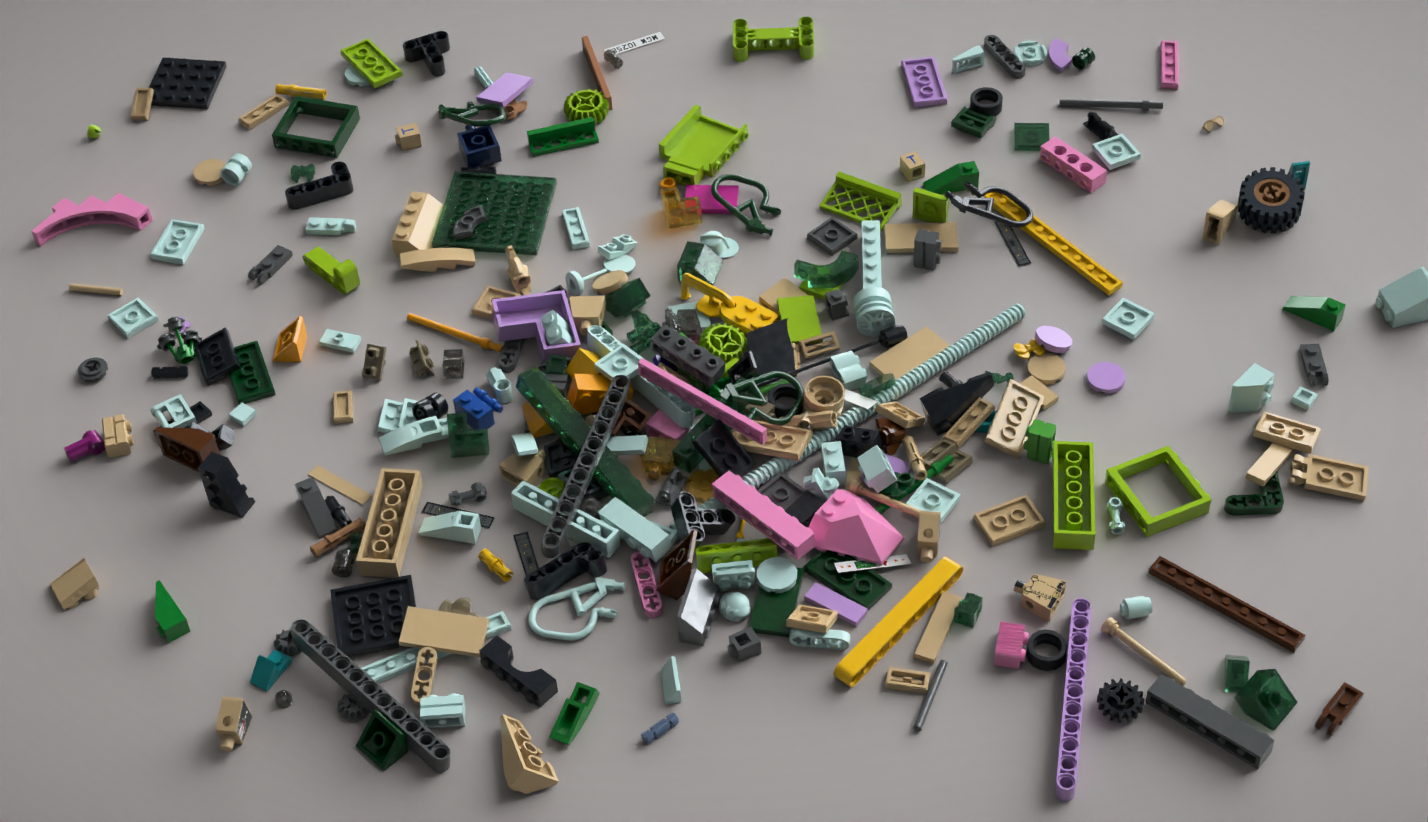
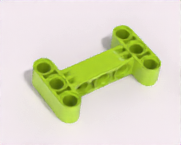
(773, 39)

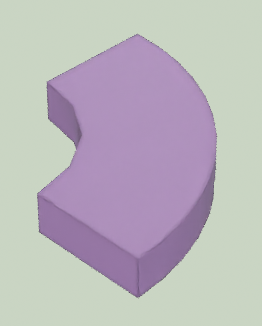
(1058, 55)

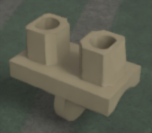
(374, 361)

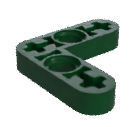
(1263, 499)

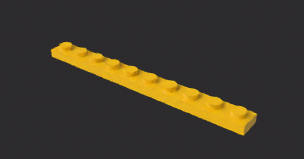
(1058, 245)

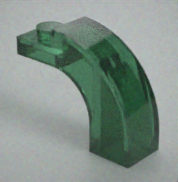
(828, 275)

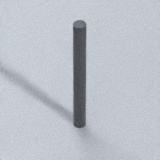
(930, 695)

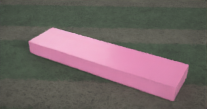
(1169, 64)

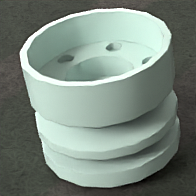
(873, 311)

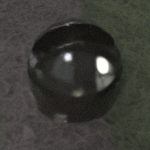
(279, 701)

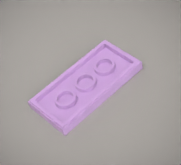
(924, 82)

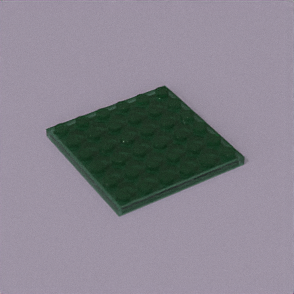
(513, 209)

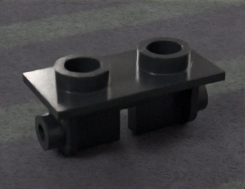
(1099, 127)

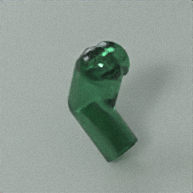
(355, 542)

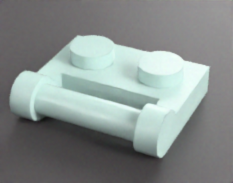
(178, 411)

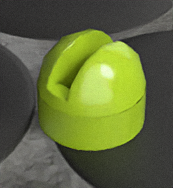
(93, 131)

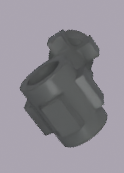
(478, 492)

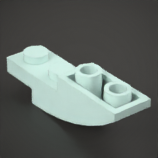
(414, 435)

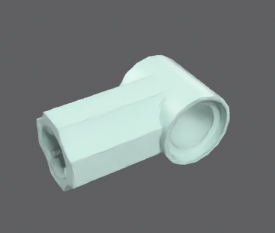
(500, 385)

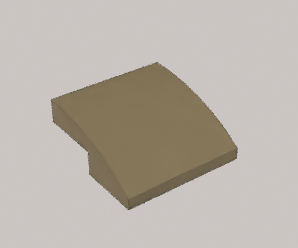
(939, 451)

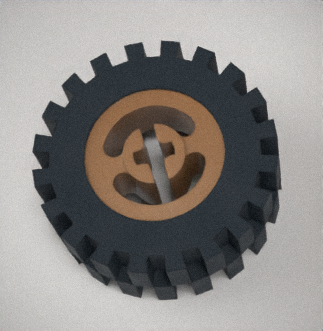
(1257, 204)

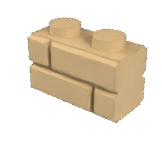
(117, 436)

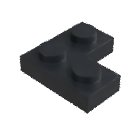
(557, 458)

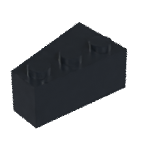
(223, 487)

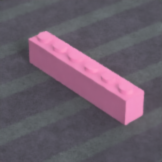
(764, 515)

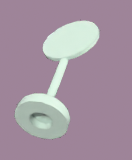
(576, 283)

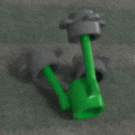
(166, 342)

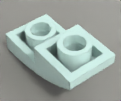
(618, 247)

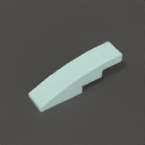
(524, 444)

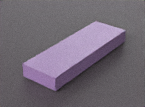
(828, 599)

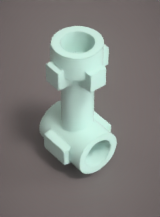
(1114, 507)

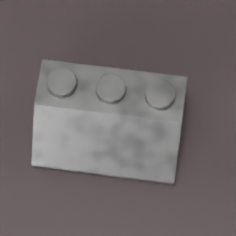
(697, 609)

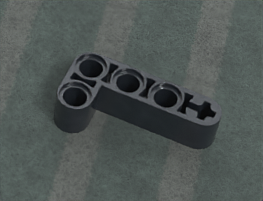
(321, 189)
(564, 568)

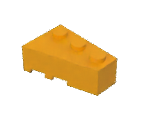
(589, 391)

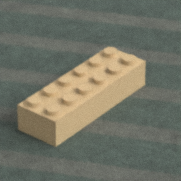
(389, 523)

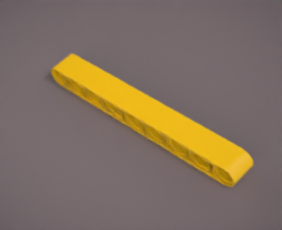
(897, 622)

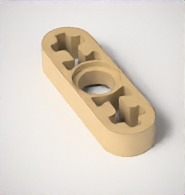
(420, 667)

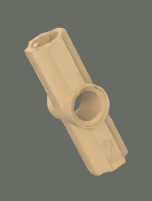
(815, 420)

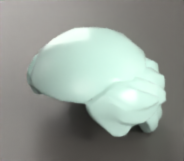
(734, 606)

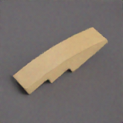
(430, 259)

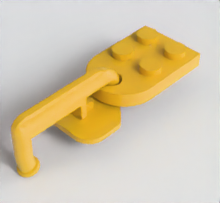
(733, 310)

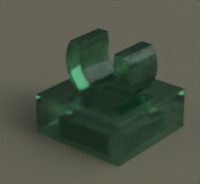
(556, 364)

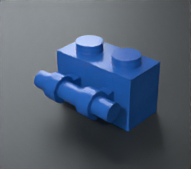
(478, 413)

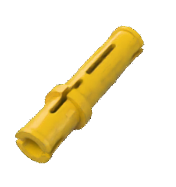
(294, 90)

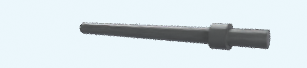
(1145, 104)

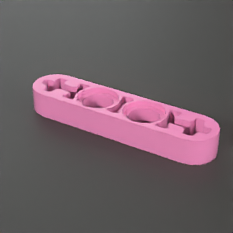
(645, 584)

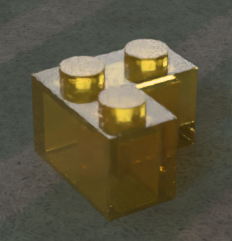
(680, 211)

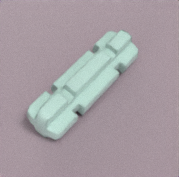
(482, 77)

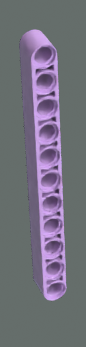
(1073, 700)

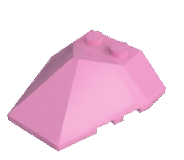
(854, 528)

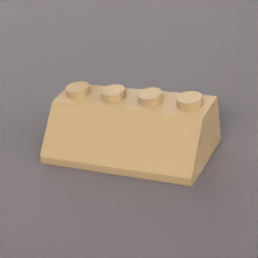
(417, 223)

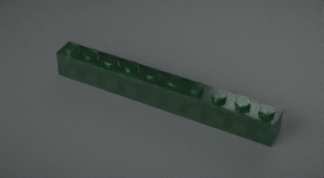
(573, 431)

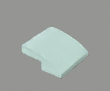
(396, 415)

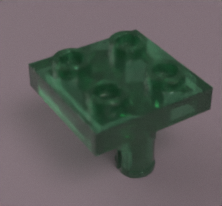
(643, 331)

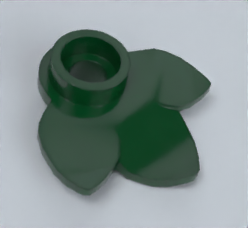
(904, 482)

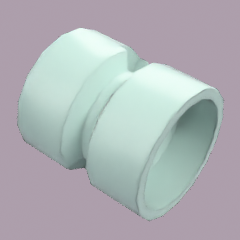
(236, 169)

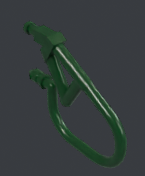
(461, 115)
(755, 224)
(730, 392)

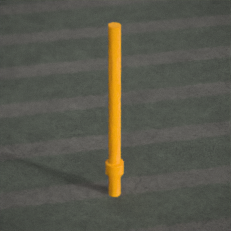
(484, 343)

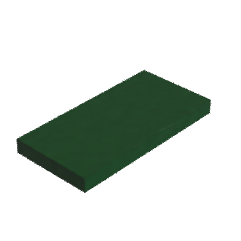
(252, 379)
(860, 586)
(774, 608)

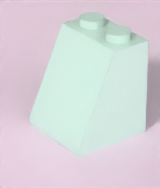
(1405, 299)

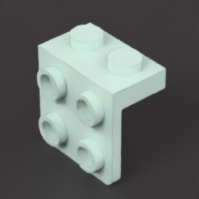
(733, 575)

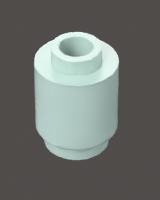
(1135, 607)

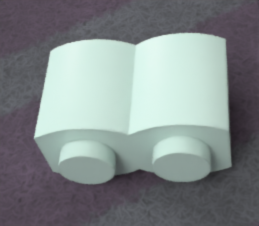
(556, 329)
(848, 370)

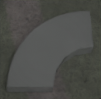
(466, 224)

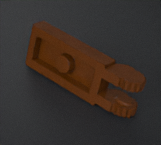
(1339, 707)

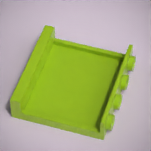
(703, 141)

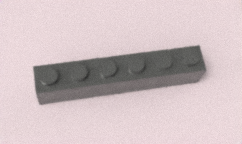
(1210, 721)

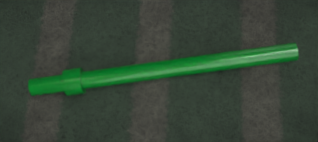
(935, 469)

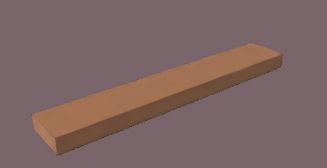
(595, 70)

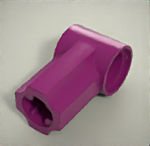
(90, 443)

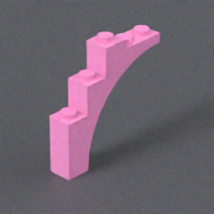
(92, 211)

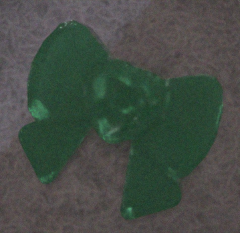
(308, 171)

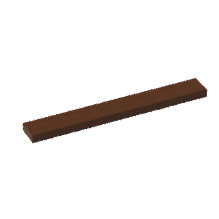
(1227, 604)

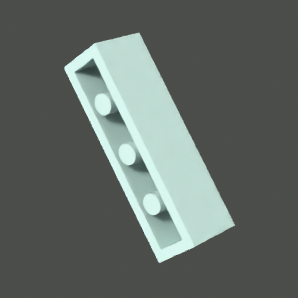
(636, 529)

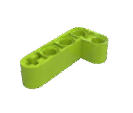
(340, 275)

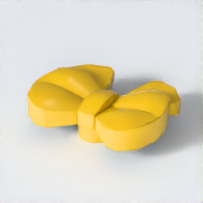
(1024, 351)

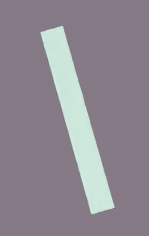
(407, 659)

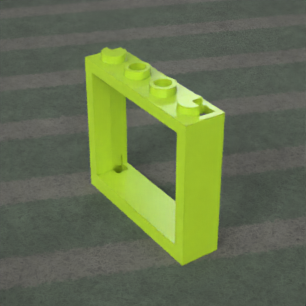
(1136, 510)

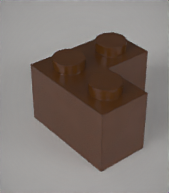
(631, 417)

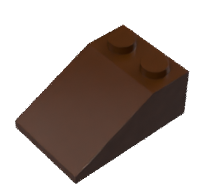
(186, 445)
(677, 568)

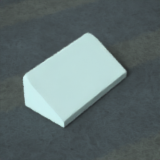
(670, 682)

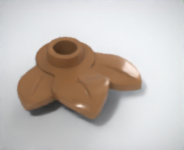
(514, 108)

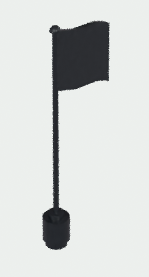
(774, 350)

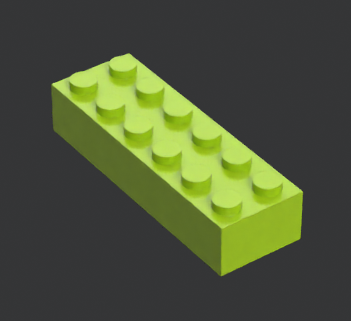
(1073, 495)

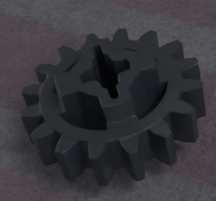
(1131, 700)

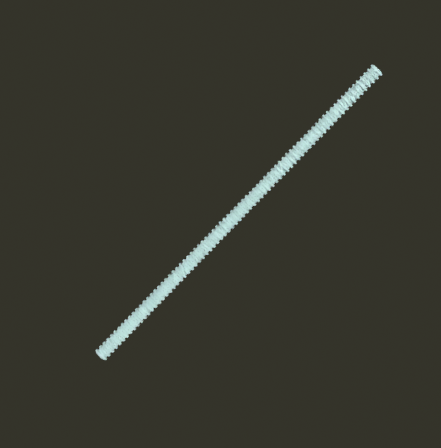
(901, 386)

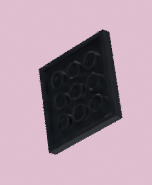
(186, 82)
(371, 614)

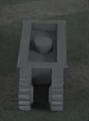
(270, 264)
(1313, 363)

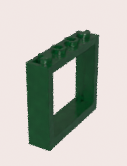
(347, 113)

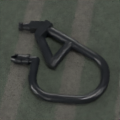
(966, 204)

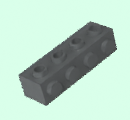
(687, 355)

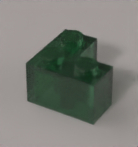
(465, 441)

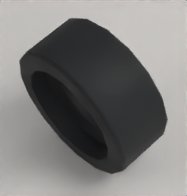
(986, 93)
(779, 391)
(1048, 637)

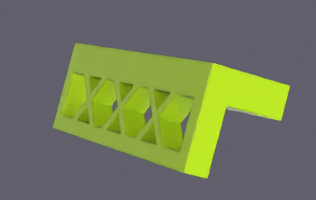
(755, 550)

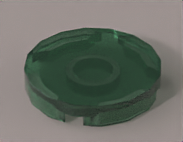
(875, 385)

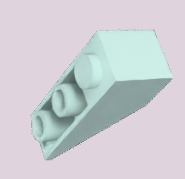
(453, 526)

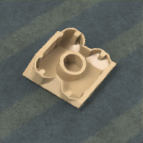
(75, 585)

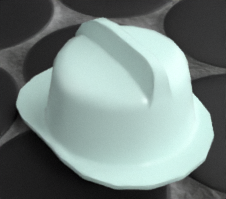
(720, 245)

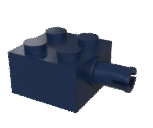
(479, 146)

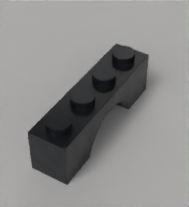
(534, 685)

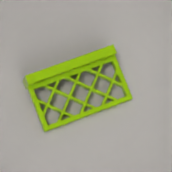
(867, 191)

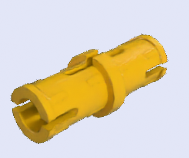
(495, 565)

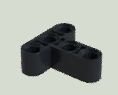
(430, 50)
(704, 521)

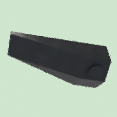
(946, 406)

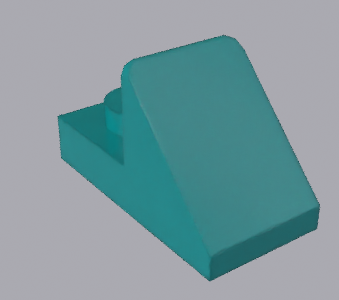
(269, 669)

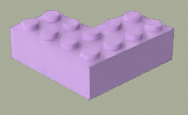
(521, 318)

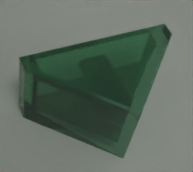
(1236, 672)

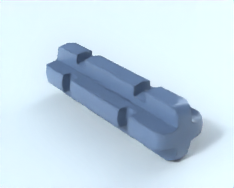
(660, 728)

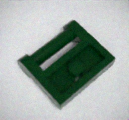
(973, 122)

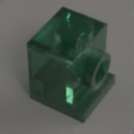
(968, 610)

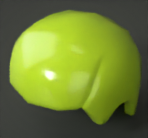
(553, 486)

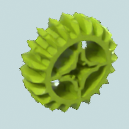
(585, 105)
(716, 336)

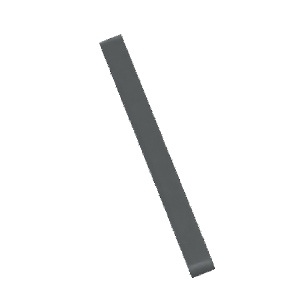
(585, 472)
(370, 694)

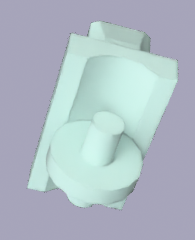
(823, 486)

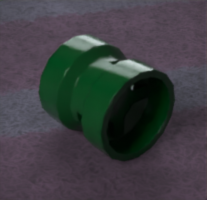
(1083, 58)

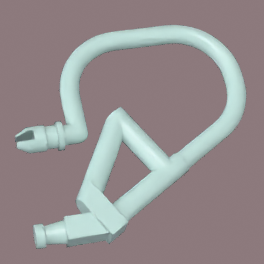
(600, 584)

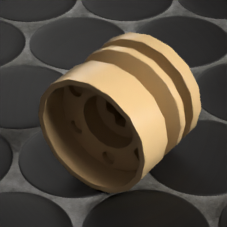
(824, 394)

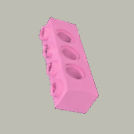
(1073, 164)

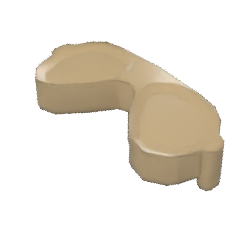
(1208, 125)

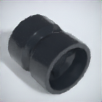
(430, 406)

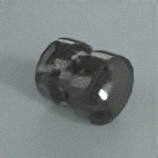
(343, 564)

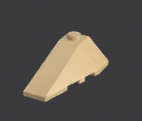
(522, 761)

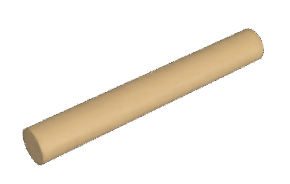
(95, 289)

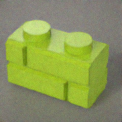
(683, 171)

